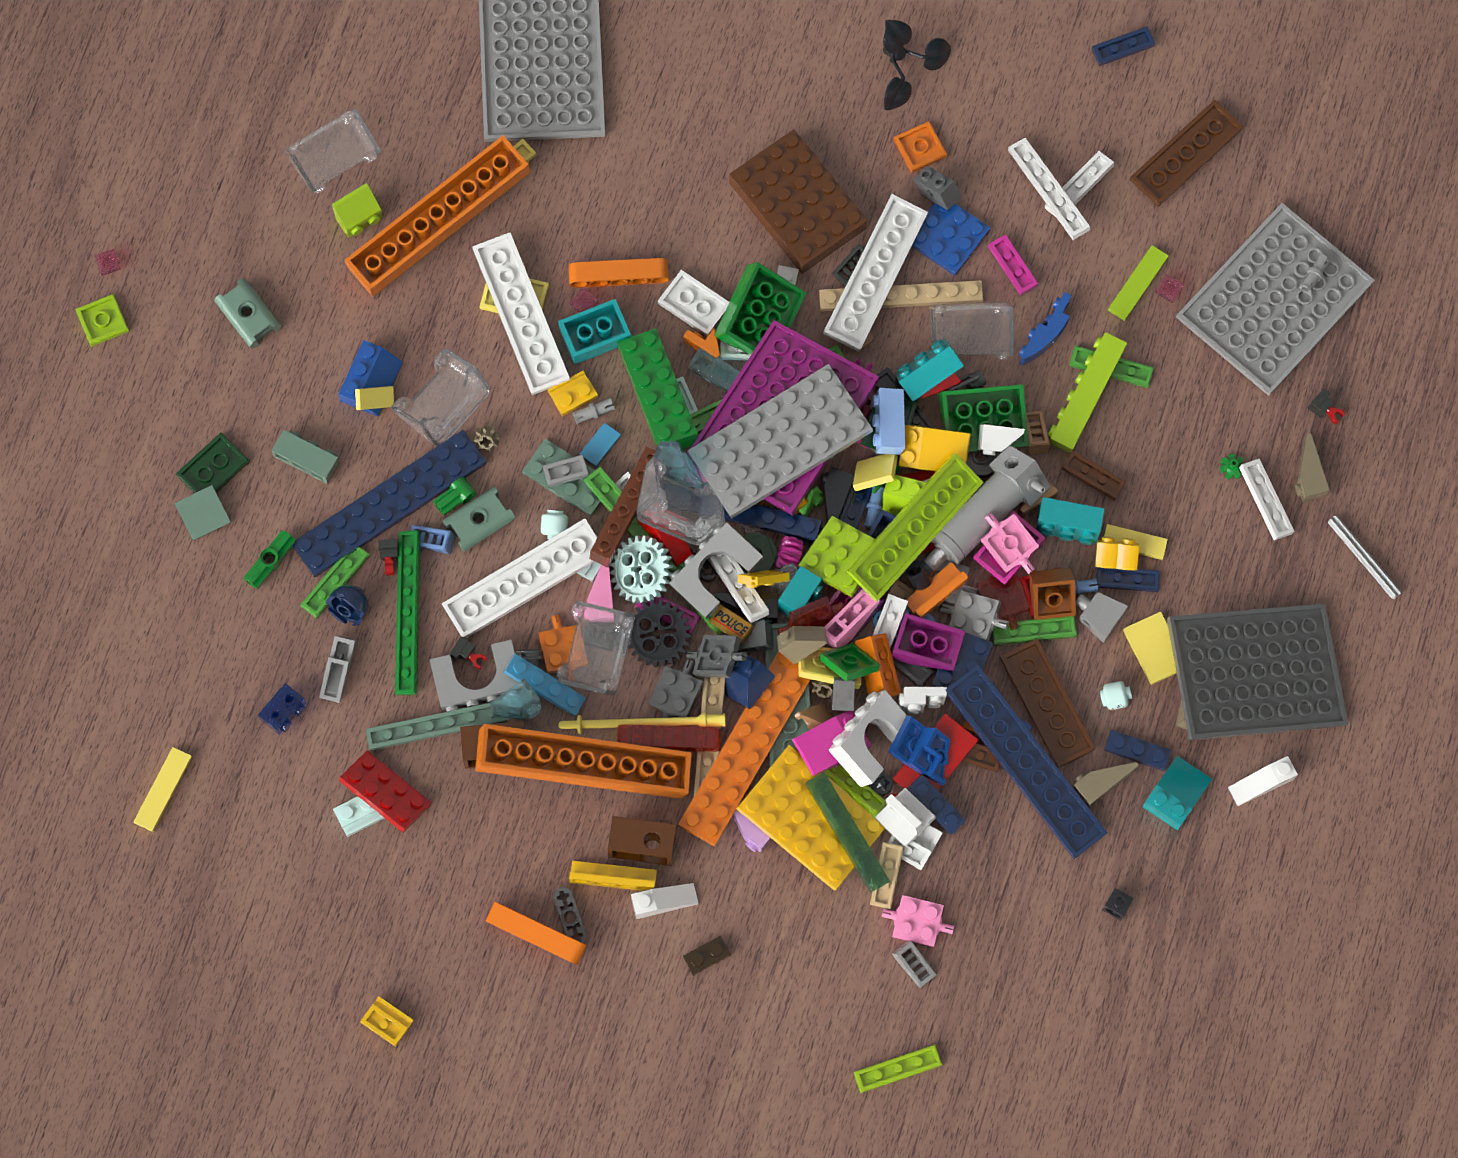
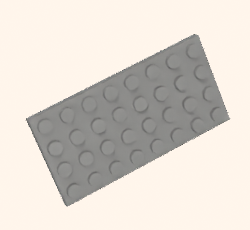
(780, 441)

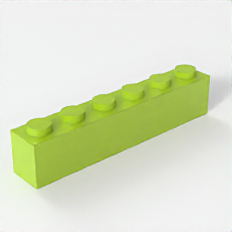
(1089, 389)

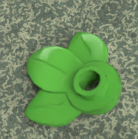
(813, 500)

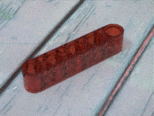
(671, 737)

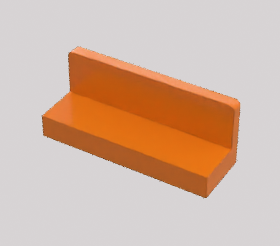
(942, 587)
(886, 678)

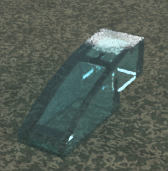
(713, 369)

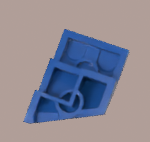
(921, 749)

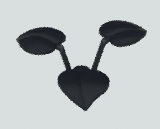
(895, 36)

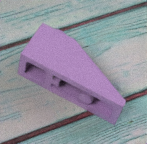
(754, 836)

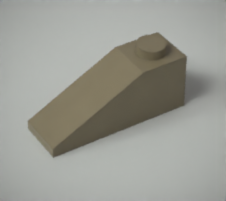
(1311, 478)
(1100, 782)

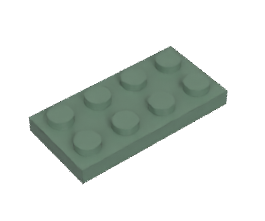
(573, 492)

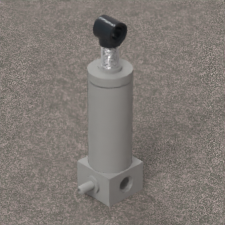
(1014, 480)

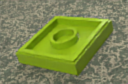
(102, 320)

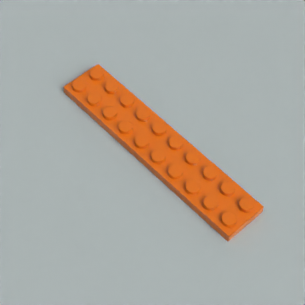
(744, 753)

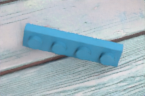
(545, 685)

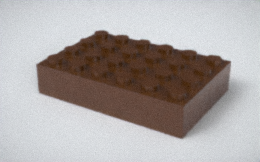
(798, 201)

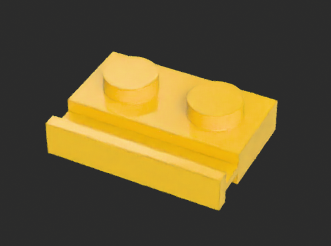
(573, 393)
(767, 577)
(387, 1021)

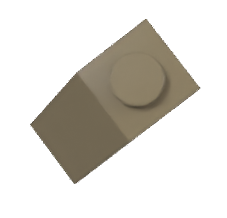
(801, 641)

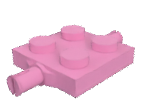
(1009, 543)
(918, 921)

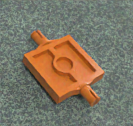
(556, 644)

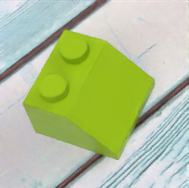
(357, 211)
(899, 493)

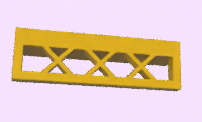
(612, 876)

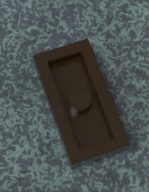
(706, 955)

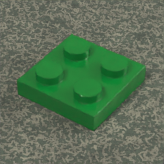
(849, 662)

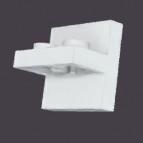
(904, 817)

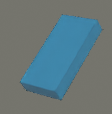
(600, 445)

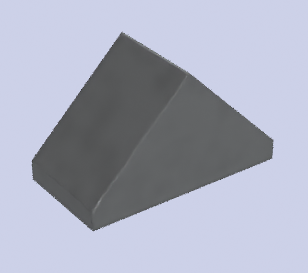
(843, 694)

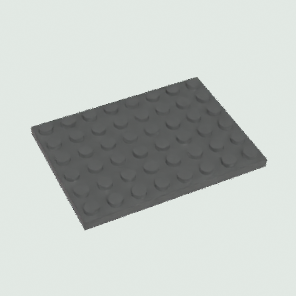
(1257, 671)

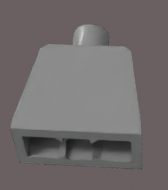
(1100, 614)

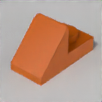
(697, 341)

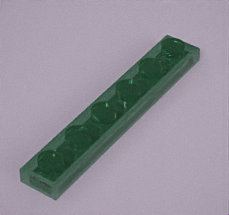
(847, 832)

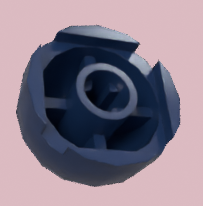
(348, 604)

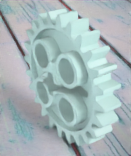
(657, 567)

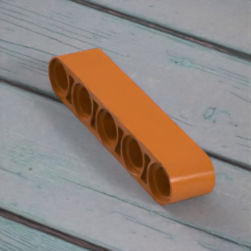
(618, 272)
(536, 933)

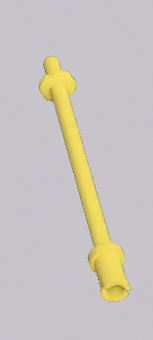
(702, 720)

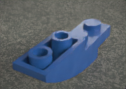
(1047, 333)

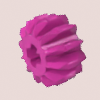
(789, 551)

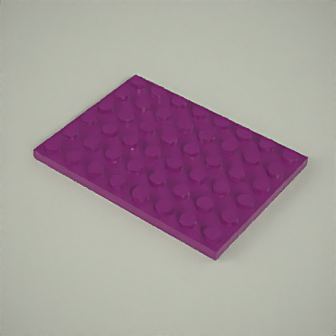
(773, 367)

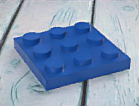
(950, 236)

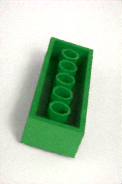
(657, 389)

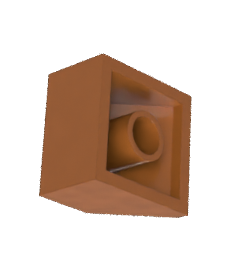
(1052, 593)

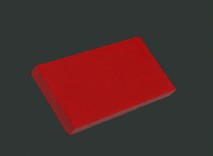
(960, 744)

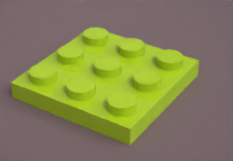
(835, 553)

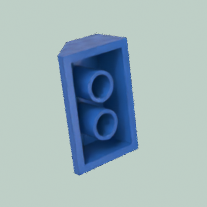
(370, 369)

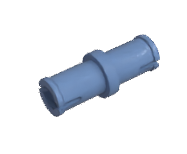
(874, 507)

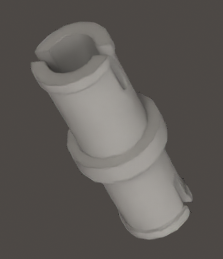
(1315, 273)
(593, 411)

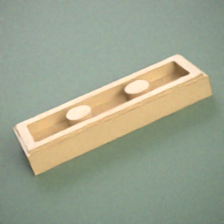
(890, 863)

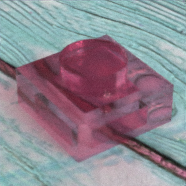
(107, 262)
(1169, 288)
(583, 301)

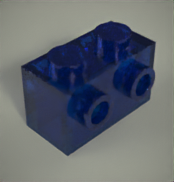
(282, 709)

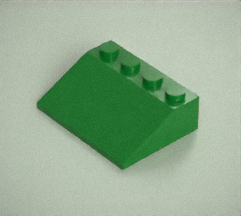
(755, 304)
(993, 406)

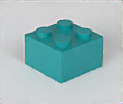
(801, 591)

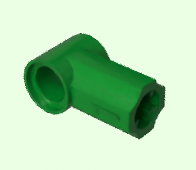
(459, 492)

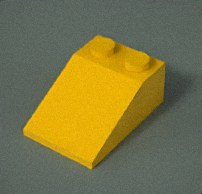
(930, 447)

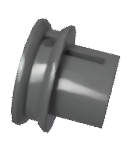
(531, 655)

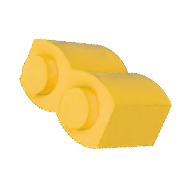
(1117, 554)

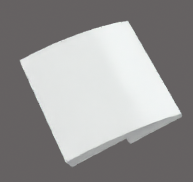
(921, 847)

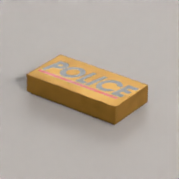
(731, 623)

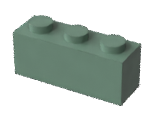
(305, 456)

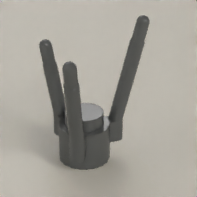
(971, 380)

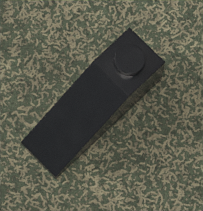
(836, 491)
(769, 600)

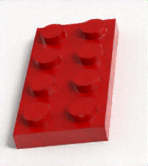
(385, 791)

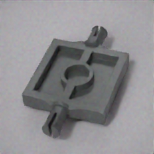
(716, 656)
(676, 692)

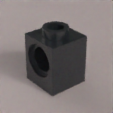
(1117, 904)

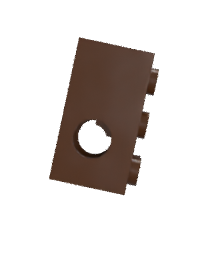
(469, 740)
(629, 839)

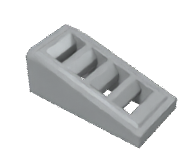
(919, 959)

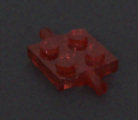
(1010, 595)
(814, 614)

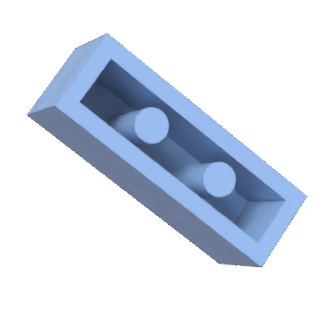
(889, 421)

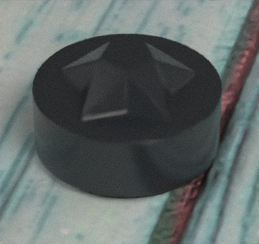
(882, 784)

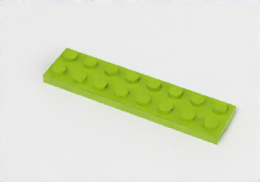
(915, 527)

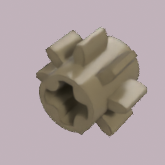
(487, 437)
(822, 688)

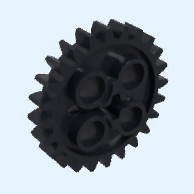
(661, 652)

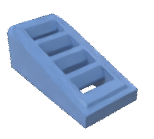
(447, 535)

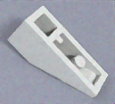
(1263, 781)
(663, 900)

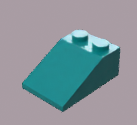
(1177, 793)

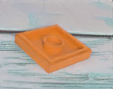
(920, 147)

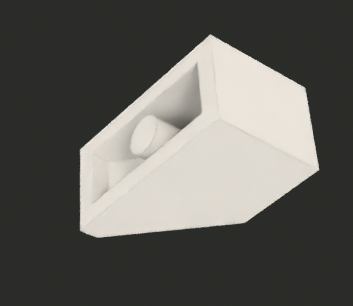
(996, 438)

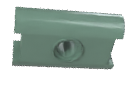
(243, 299)
(472, 533)

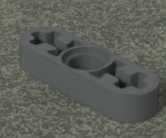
(570, 900)

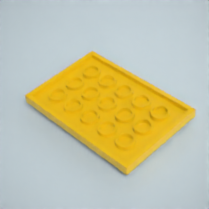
(792, 818)

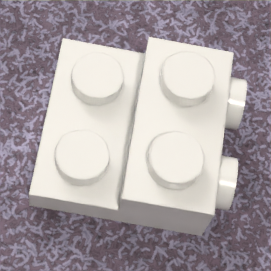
(915, 698)

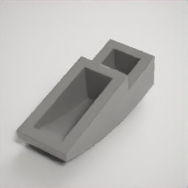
(338, 668)

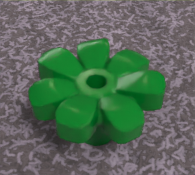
(1231, 466)

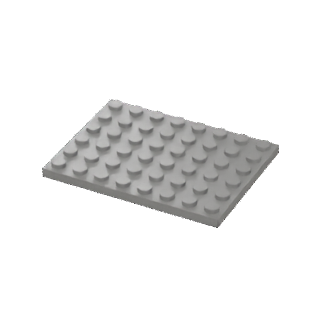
(541, 69)
(1255, 301)

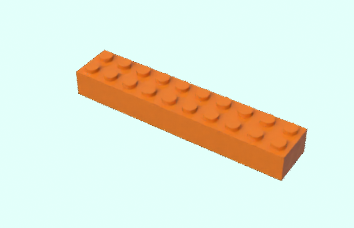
(437, 216)
(583, 761)

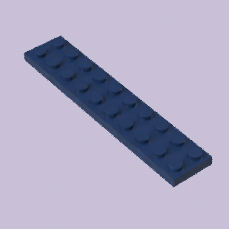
(388, 503)
(1025, 761)

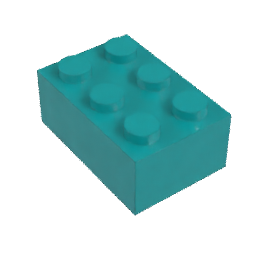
(594, 331)
(928, 369)
(1069, 521)

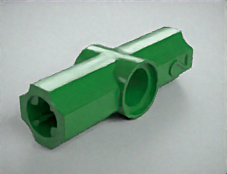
(260, 570)

